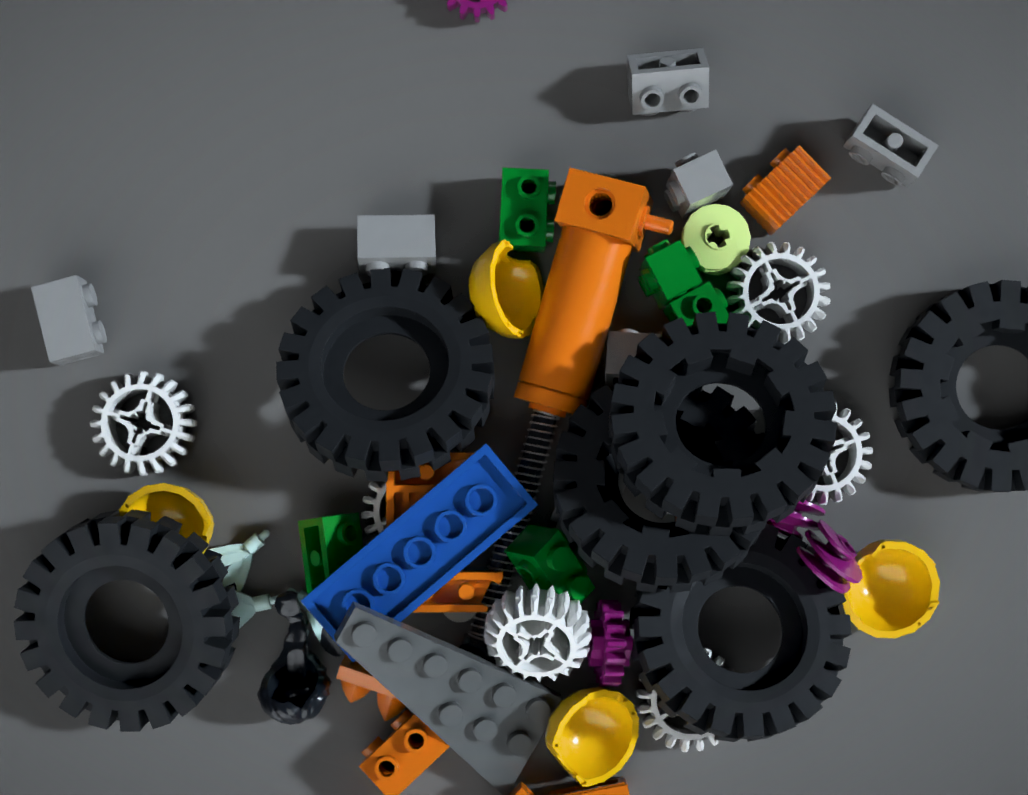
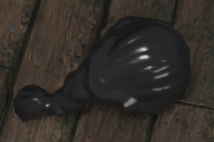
(297, 680)

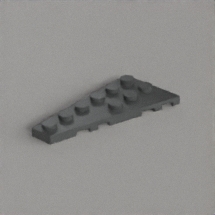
(464, 699)

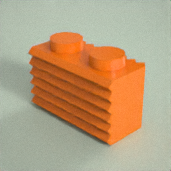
(784, 189)

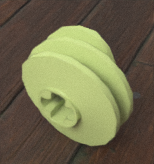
(723, 222)

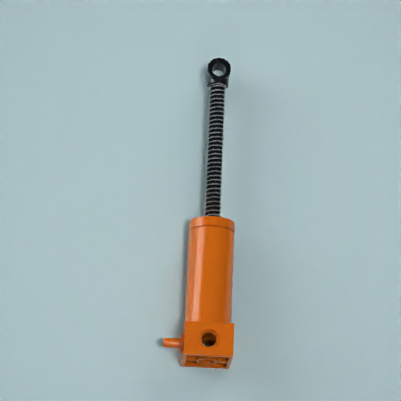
(571, 330)

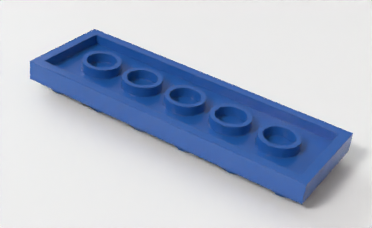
(425, 543)

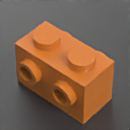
(405, 753)

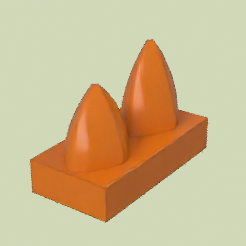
(359, 682)

